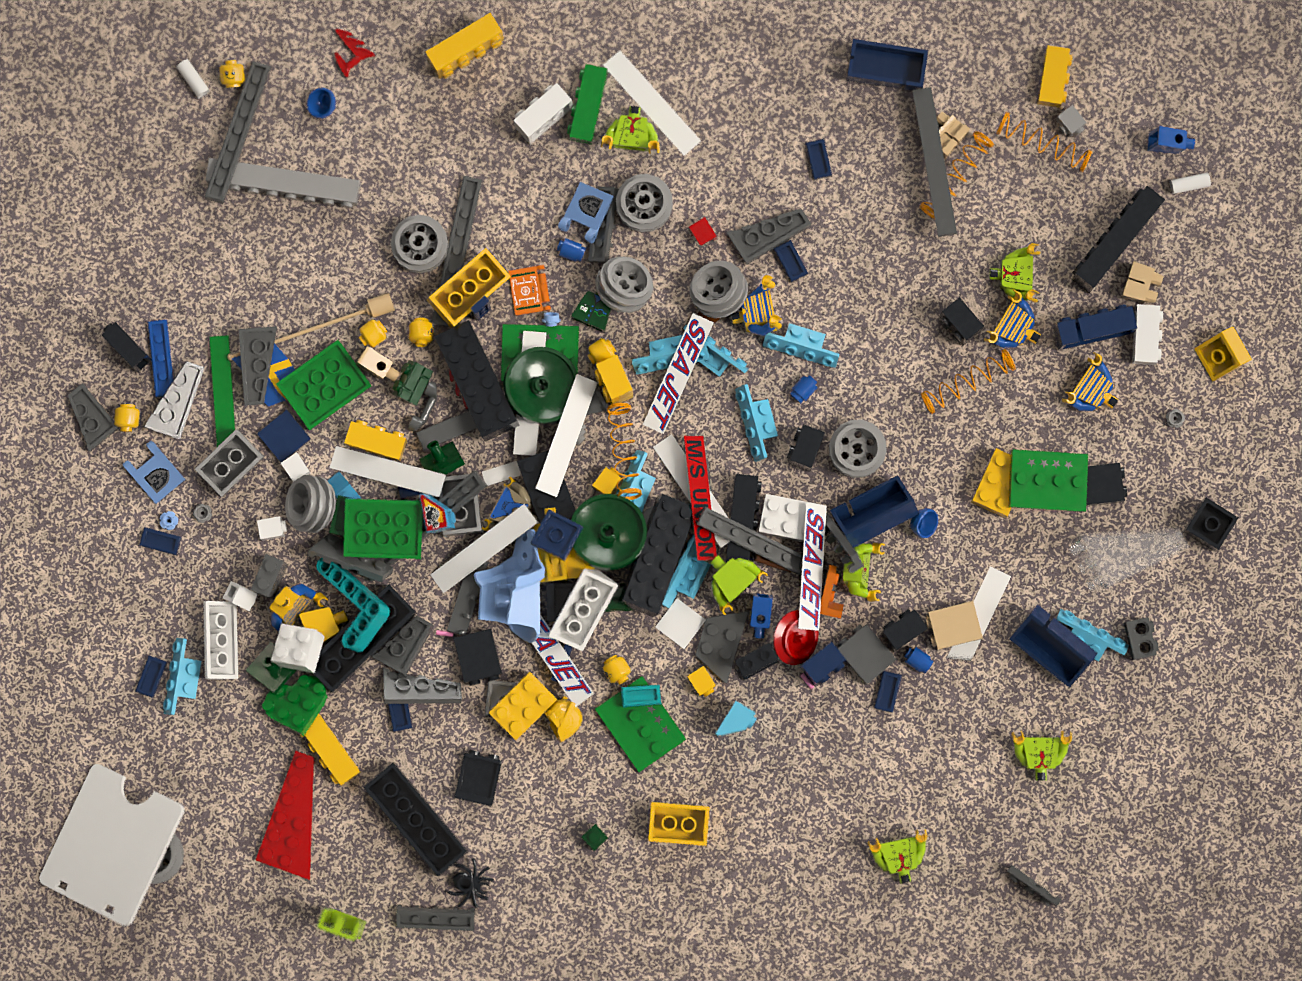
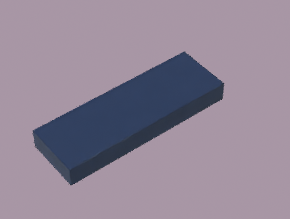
(480, 308)

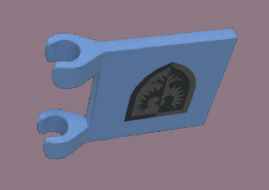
(588, 209)
(157, 475)

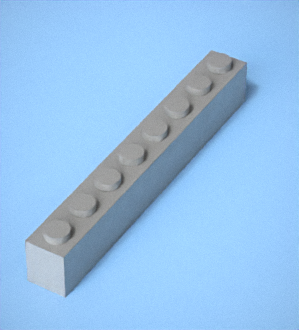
(292, 184)

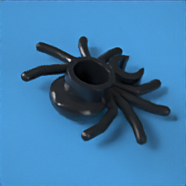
(470, 883)

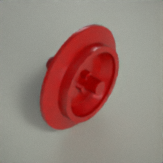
(791, 643)

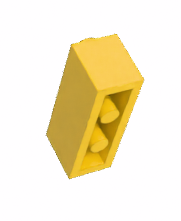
(1054, 76)
(375, 440)

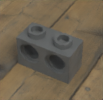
(1135, 639)

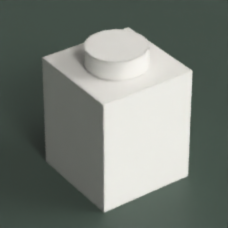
(295, 467)
(271, 528)
(240, 596)

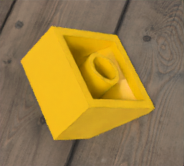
(1222, 353)

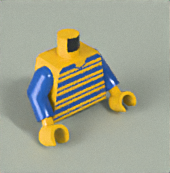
(758, 310)
(1015, 325)
(1093, 388)
(291, 603)

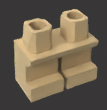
(951, 132)
(1138, 283)

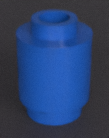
(571, 250)
(803, 389)
(918, 659)

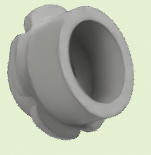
(1170, 418)
(202, 508)

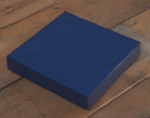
(284, 436)
(556, 535)

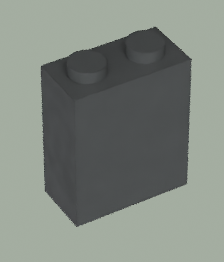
(269, 576)
(865, 653)

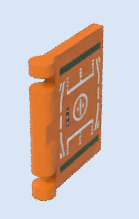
(529, 290)

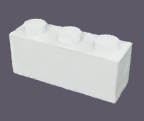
(1147, 335)

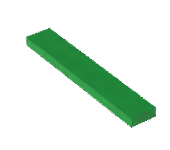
(222, 387)

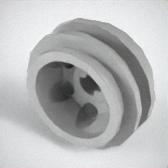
(634, 220)
(427, 262)
(617, 282)
(721, 299)
(868, 431)
(310, 503)
(175, 856)

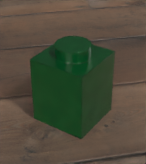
(594, 837)

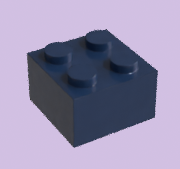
(823, 663)

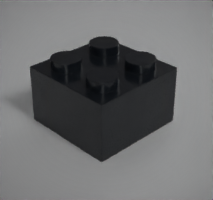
(960, 322)
(806, 448)
(1210, 524)
(904, 630)

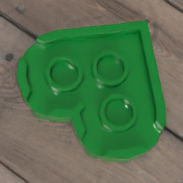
(296, 704)

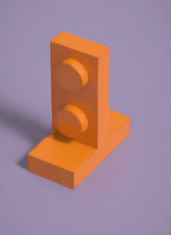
(829, 607)

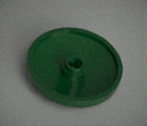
(539, 384)
(611, 531)

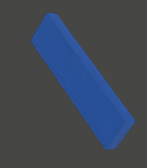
(160, 356)

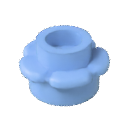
(551, 319)
(168, 525)

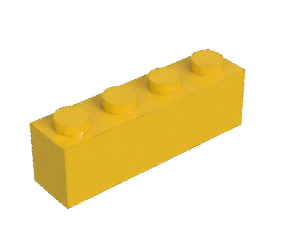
(331, 752)

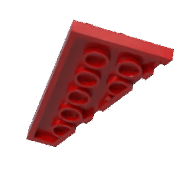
(290, 827)

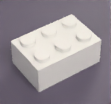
(542, 113)
(783, 518)

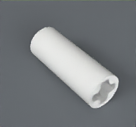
(192, 78)
(1190, 183)

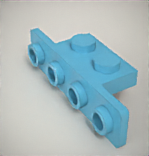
(803, 344)
(661, 355)
(720, 358)
(757, 421)
(642, 482)
(687, 575)
(1096, 638)
(183, 677)

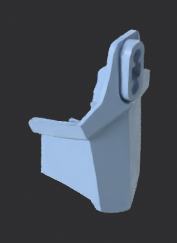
(512, 590)

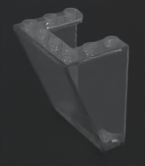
(1119, 555)

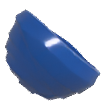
(321, 102)
(924, 523)

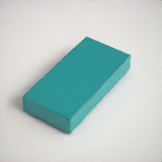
(640, 696)

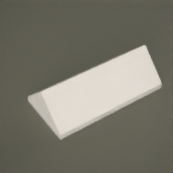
(583, 608)
(220, 640)

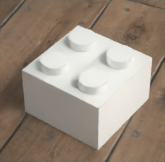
(297, 648)

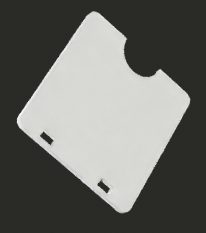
(111, 846)

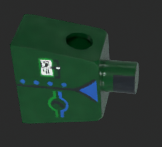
(592, 312)

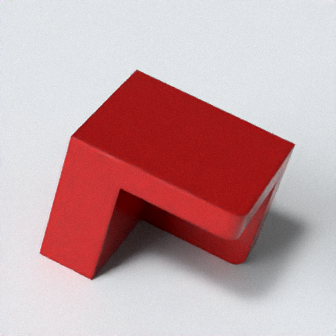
(702, 231)

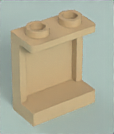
(954, 625)

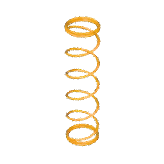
(989, 143)
(1084, 162)
(1005, 357)
(616, 412)

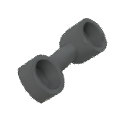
(431, 392)

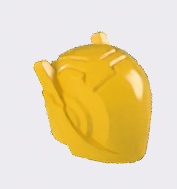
(564, 718)

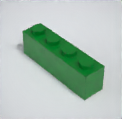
(588, 104)

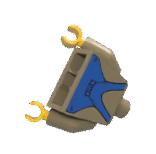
(510, 500)

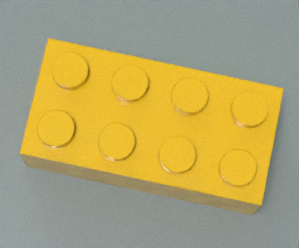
(465, 46)
(467, 287)

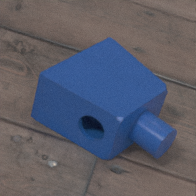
(1169, 140)
(761, 606)

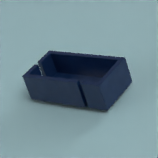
(887, 65)
(1095, 327)
(875, 511)
(1053, 646)

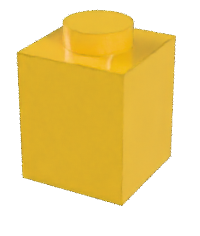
(606, 481)
(702, 682)

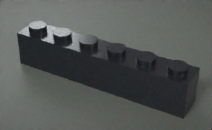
(743, 510)

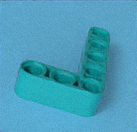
(368, 615)

